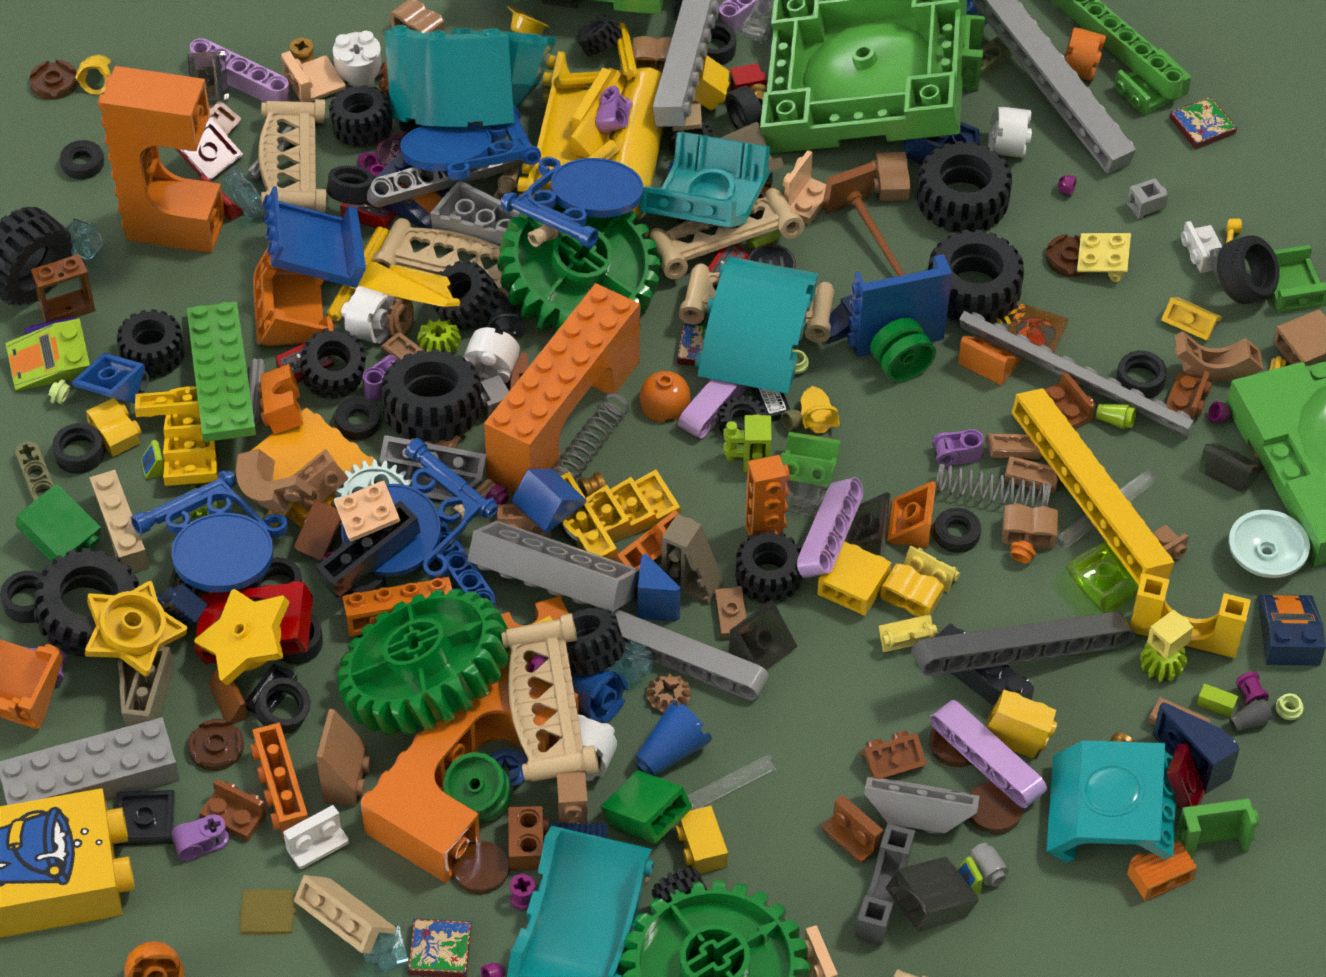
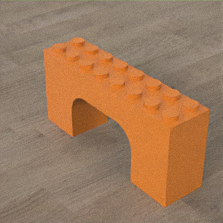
(155, 205)
(591, 349)
(408, 802)

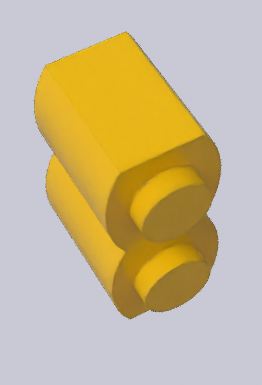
(114, 426)
(911, 591)

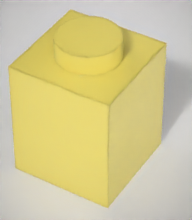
(1170, 634)

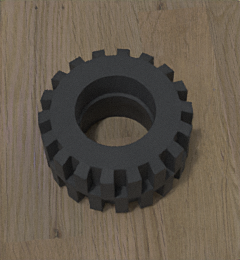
(361, 115)
(477, 303)
(148, 328)
(334, 344)
(762, 583)
(597, 643)

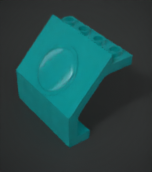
(710, 181)
(1111, 797)

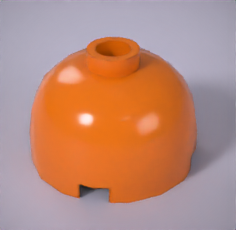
(664, 396)
(153, 960)

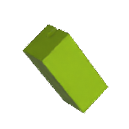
(1217, 700)

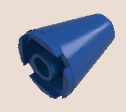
(600, 694)
(671, 740)

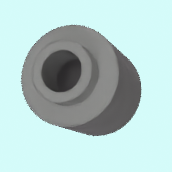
(989, 864)

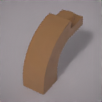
(1223, 363)
(255, 479)

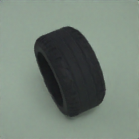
(1233, 273)

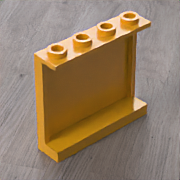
(301, 444)

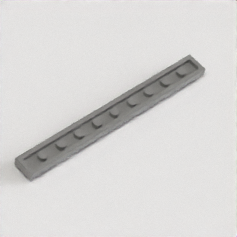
(1086, 377)

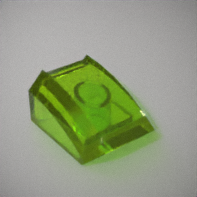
(1103, 577)

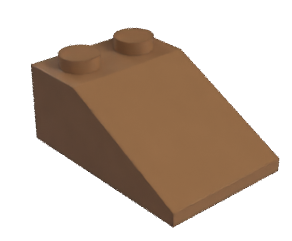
(341, 762)

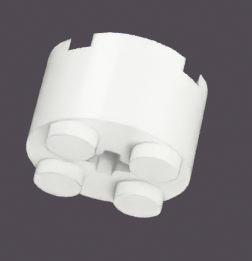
(357, 57)
(1010, 131)
(367, 315)
(492, 353)
(602, 738)

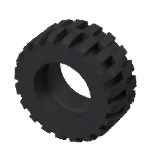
(969, 165)
(26, 242)
(986, 255)
(431, 417)
(65, 574)

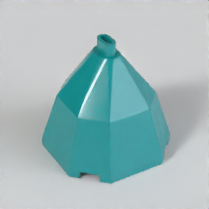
(527, 60)

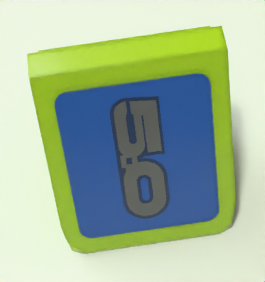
(152, 461)
(971, 874)

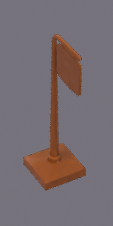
(852, 189)

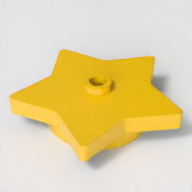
(131, 627)
(245, 634)

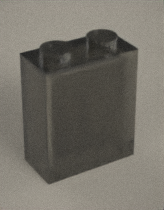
(932, 893)

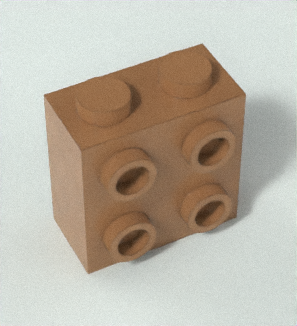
(1303, 339)

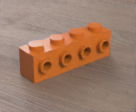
(766, 495)
(365, 606)
(279, 777)

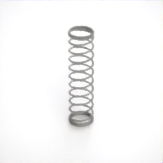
(605, 402)
(1046, 488)

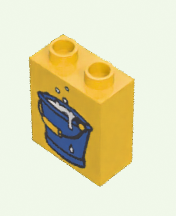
(61, 862)

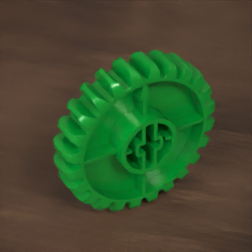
(562, 271)
(423, 662)
(714, 937)

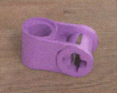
(612, 111)
(373, 378)
(960, 447)
(198, 837)

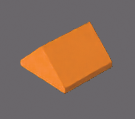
(987, 359)
(912, 517)

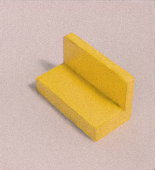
(1190, 317)

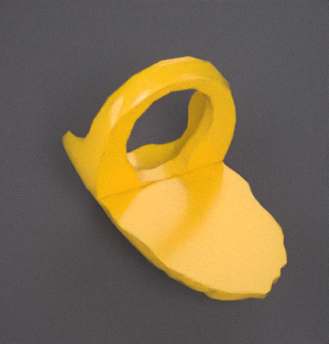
(96, 62)
(817, 411)

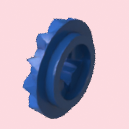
(514, 762)

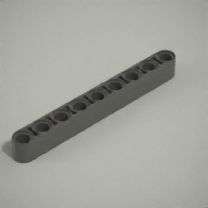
(1022, 643)

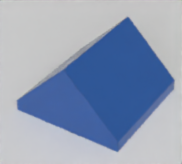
(112, 377)
(546, 498)
(657, 593)

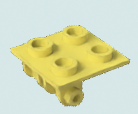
(1104, 253)

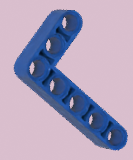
(461, 572)

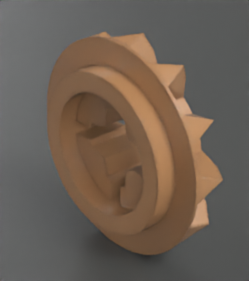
(400, 310)
(661, 701)

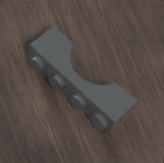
(878, 903)

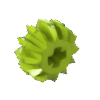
(439, 336)
(1161, 668)

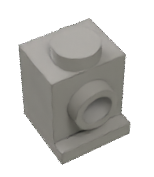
(1147, 198)
(492, 393)

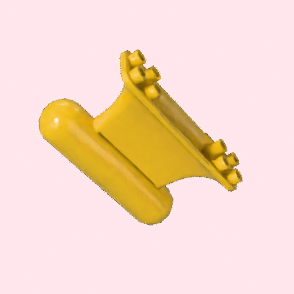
(636, 142)

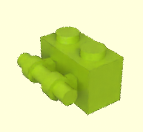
(755, 439)

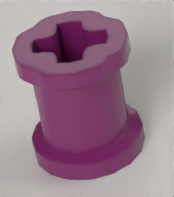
(1251, 687)
(519, 884)

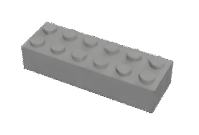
(553, 566)
(115, 760)

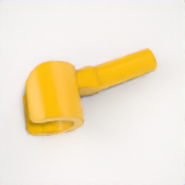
(1233, 226)

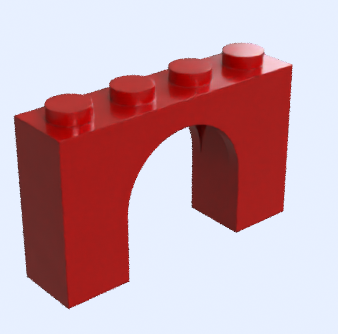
(294, 625)

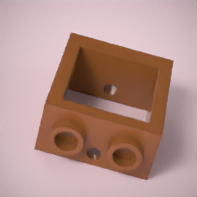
(79, 301)

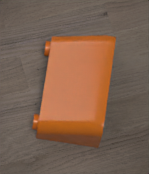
(286, 305)
(27, 682)

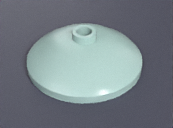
(1270, 534)

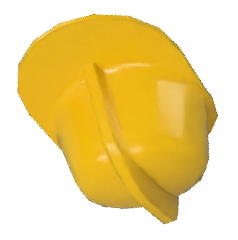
(525, 23)

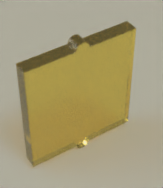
(267, 911)

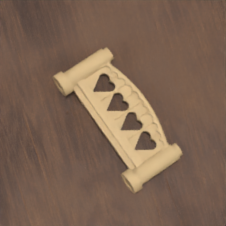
(302, 117)
(398, 250)
(676, 253)
(701, 290)
(568, 753)

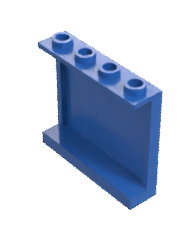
(314, 241)
(914, 296)

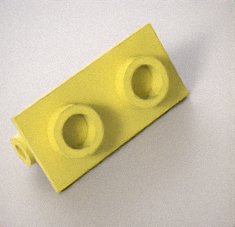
(929, 566)
(906, 632)

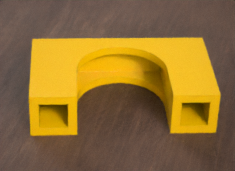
(1214, 634)

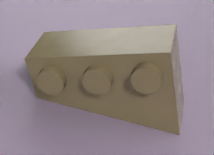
(690, 559)
(141, 695)

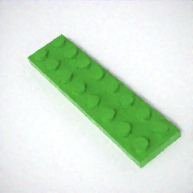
(220, 372)

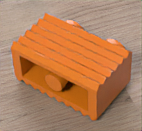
(1155, 875)

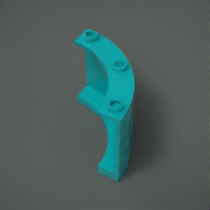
(449, 77)
(756, 324)
(581, 907)

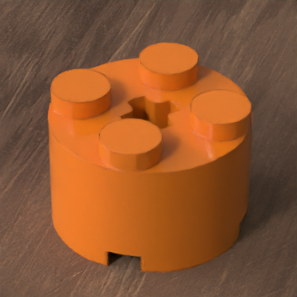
(1084, 52)

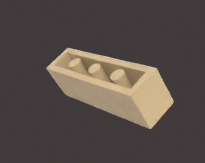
(116, 519)

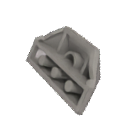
(465, 463)
(920, 805)

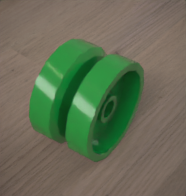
(903, 350)
(479, 785)

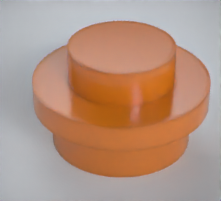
(1022, 552)

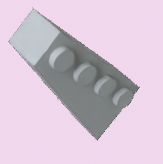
(472, 213)

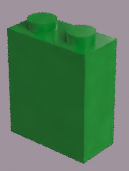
(57, 524)
(646, 806)

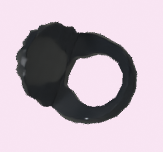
(505, 318)

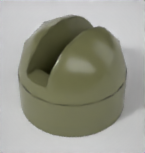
(791, 419)

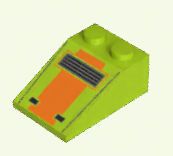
(48, 355)

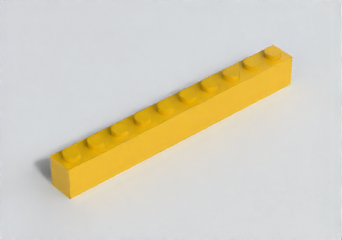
(1091, 486)

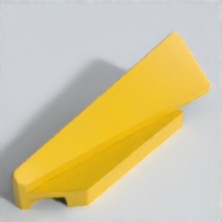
(585, 133)
(408, 284)

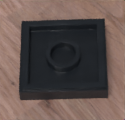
(148, 816)

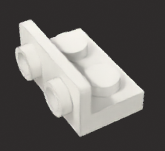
(1199, 243)
(315, 837)

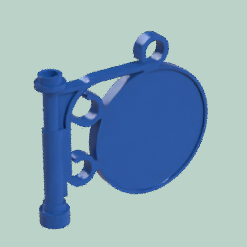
(467, 147)
(584, 189)
(425, 546)
(220, 548)

